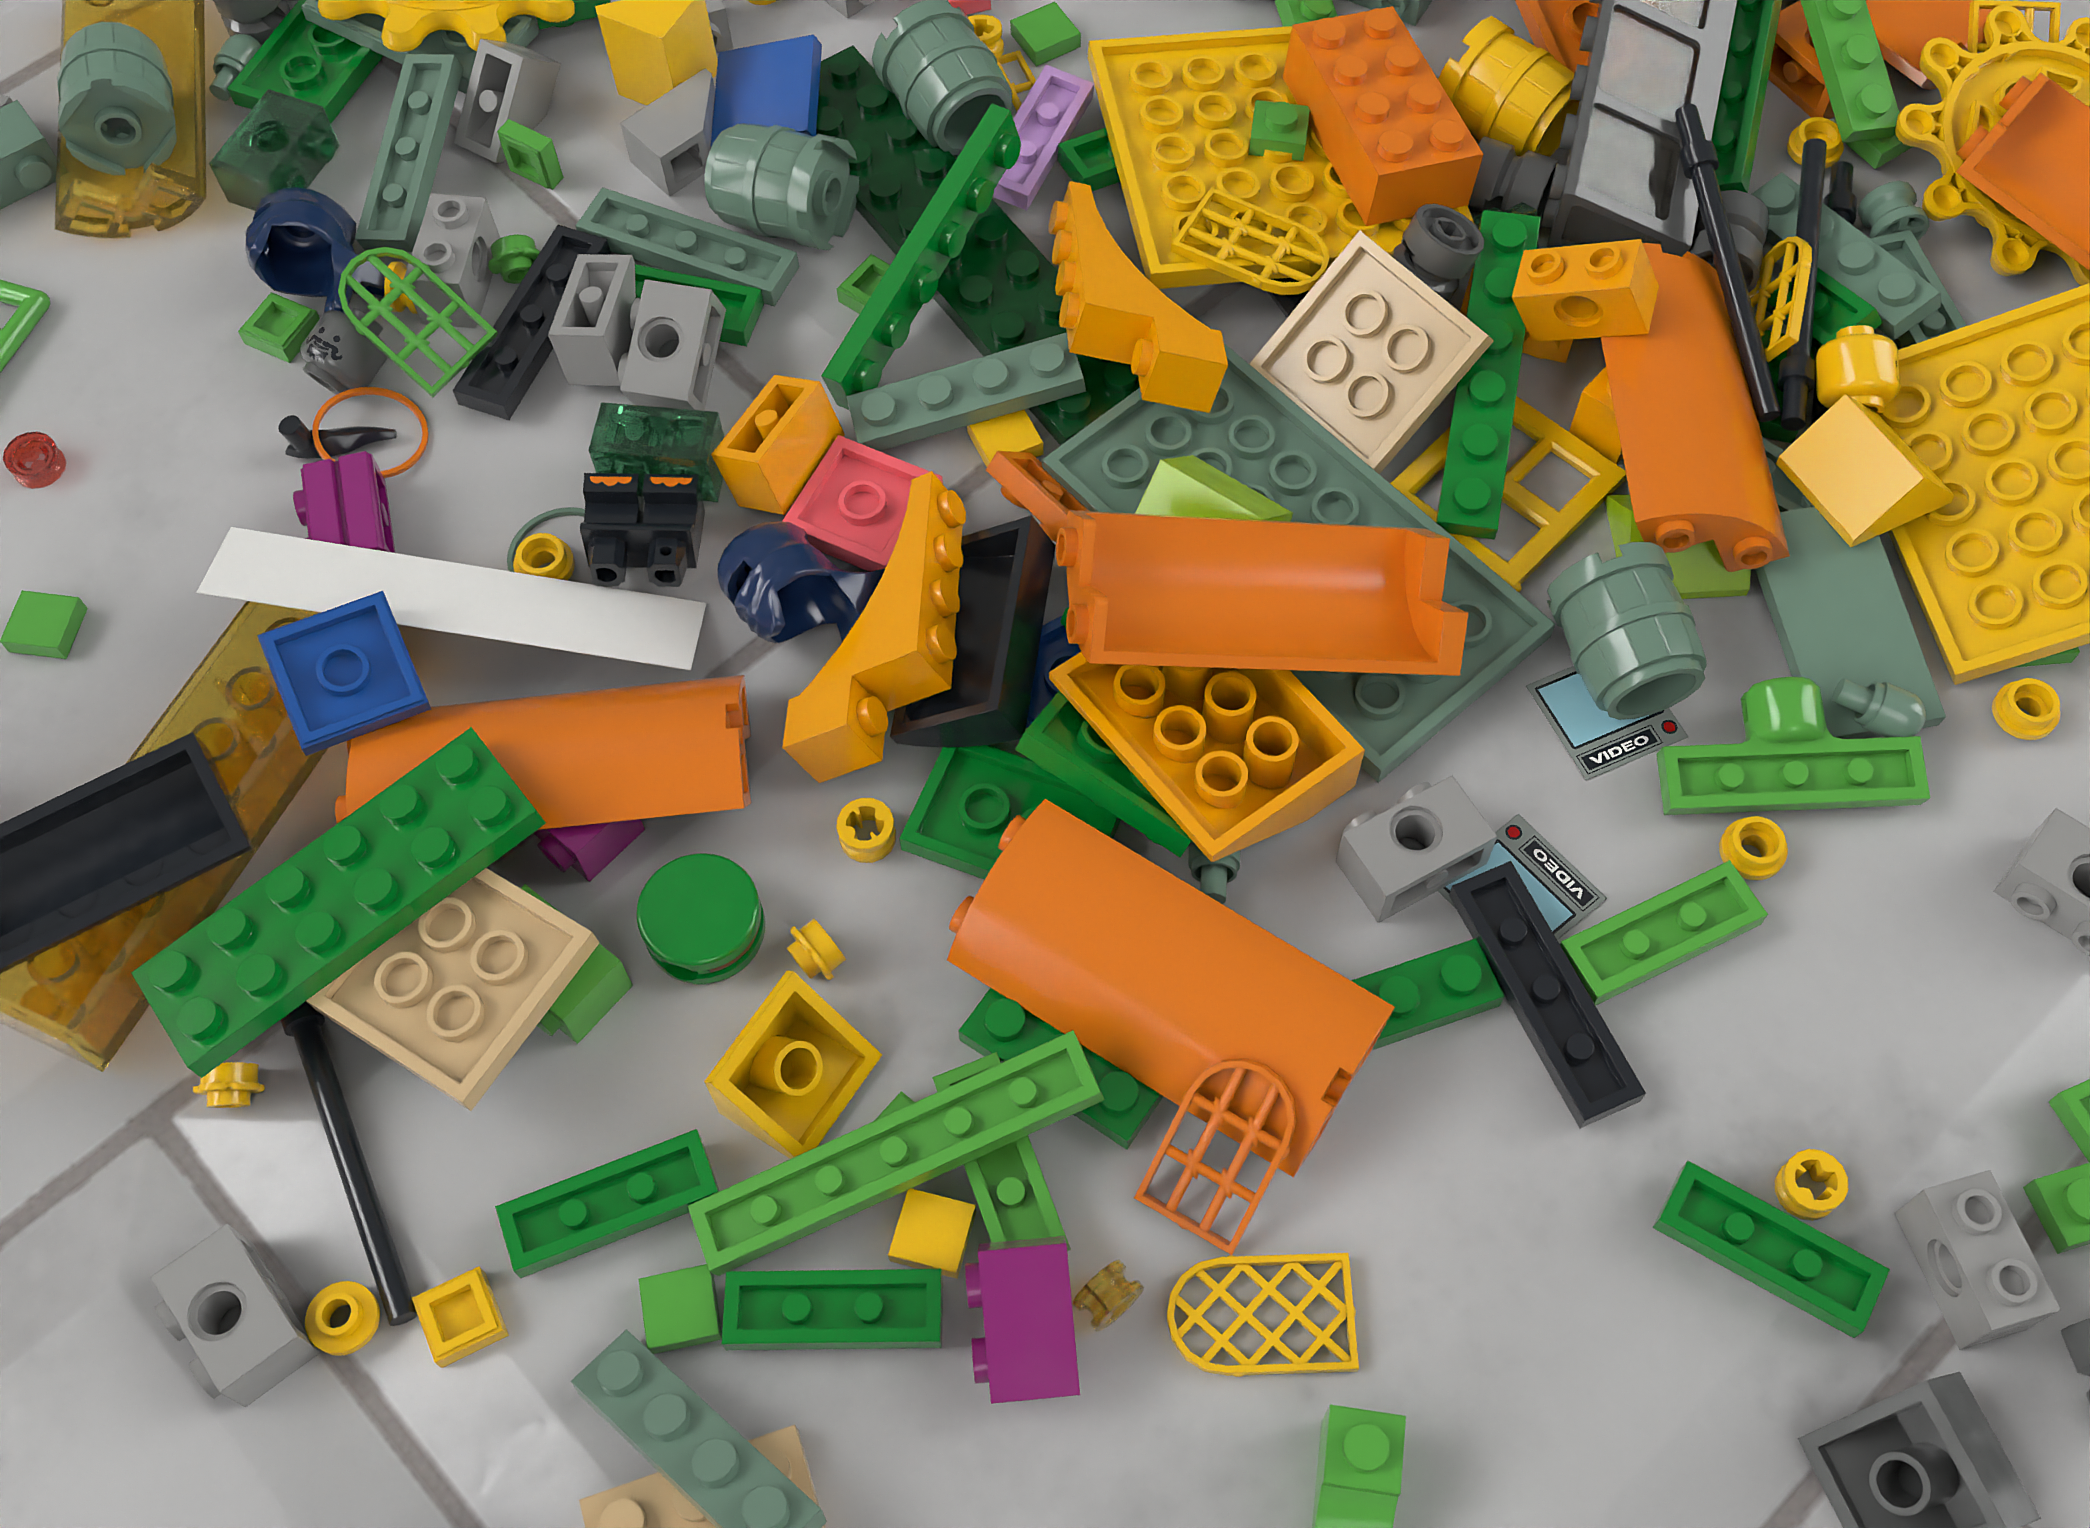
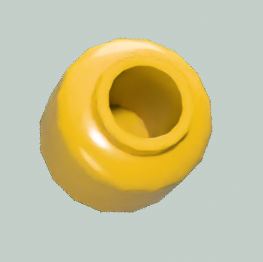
(1859, 366)

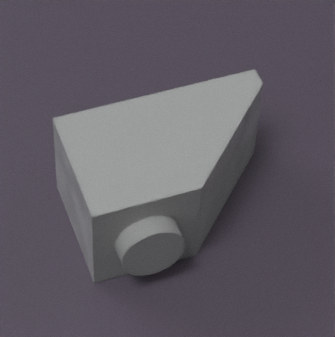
(504, 86)
(594, 319)

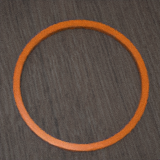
(373, 391)

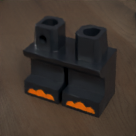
(629, 534)

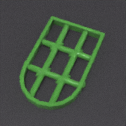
(436, 319)

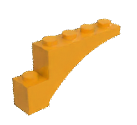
(1123, 316)
(895, 649)

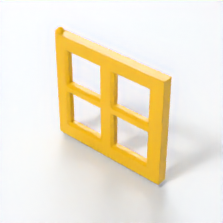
(1553, 524)

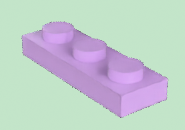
(1042, 123)

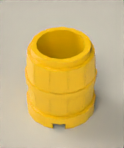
(1509, 89)

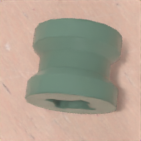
(1893, 210)

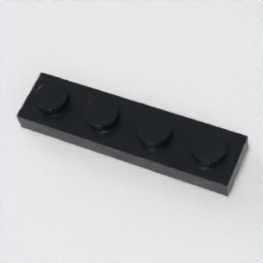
(510, 362)
(1547, 995)

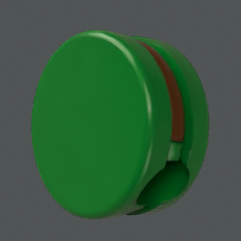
(701, 918)

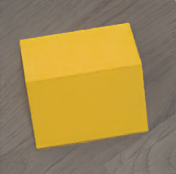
(656, 44)
(1861, 473)
(791, 1069)

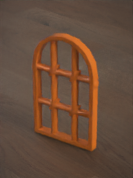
(1227, 1178)

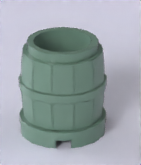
(940, 73)
(115, 99)
(782, 183)
(1629, 631)

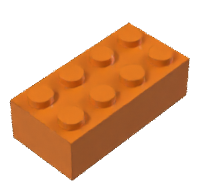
(1381, 115)

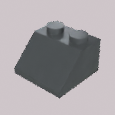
(1919, 1463)

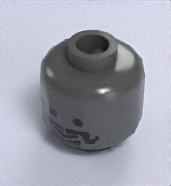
(339, 354)

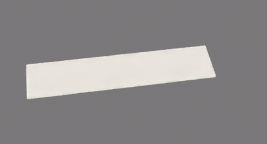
(458, 597)

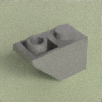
(673, 134)

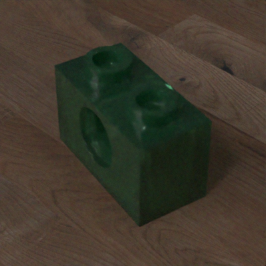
(274, 148)

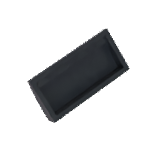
(996, 641)
(113, 846)

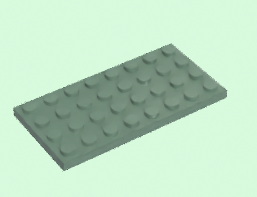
(1297, 463)

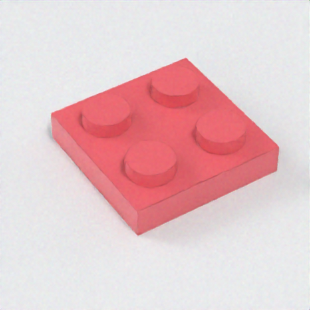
(855, 503)

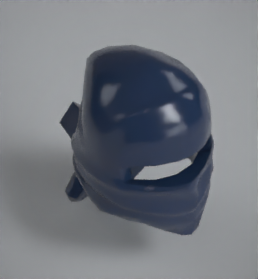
(304, 244)
(789, 585)

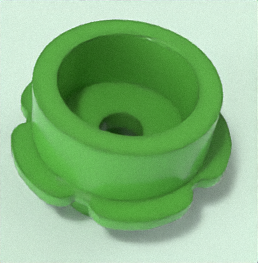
(513, 257)

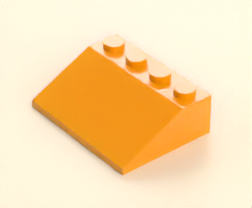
(1218, 746)

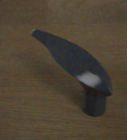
(334, 441)

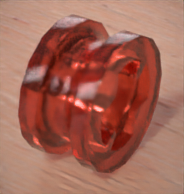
(27, 449)

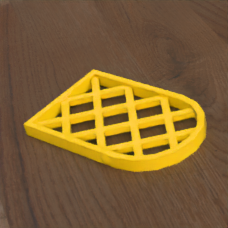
(1247, 1366)

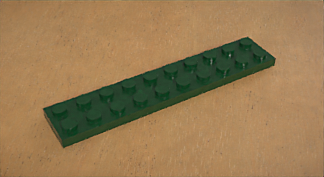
(1000, 282)

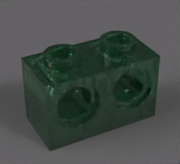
(658, 442)

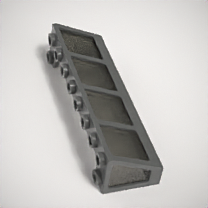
(1625, 141)

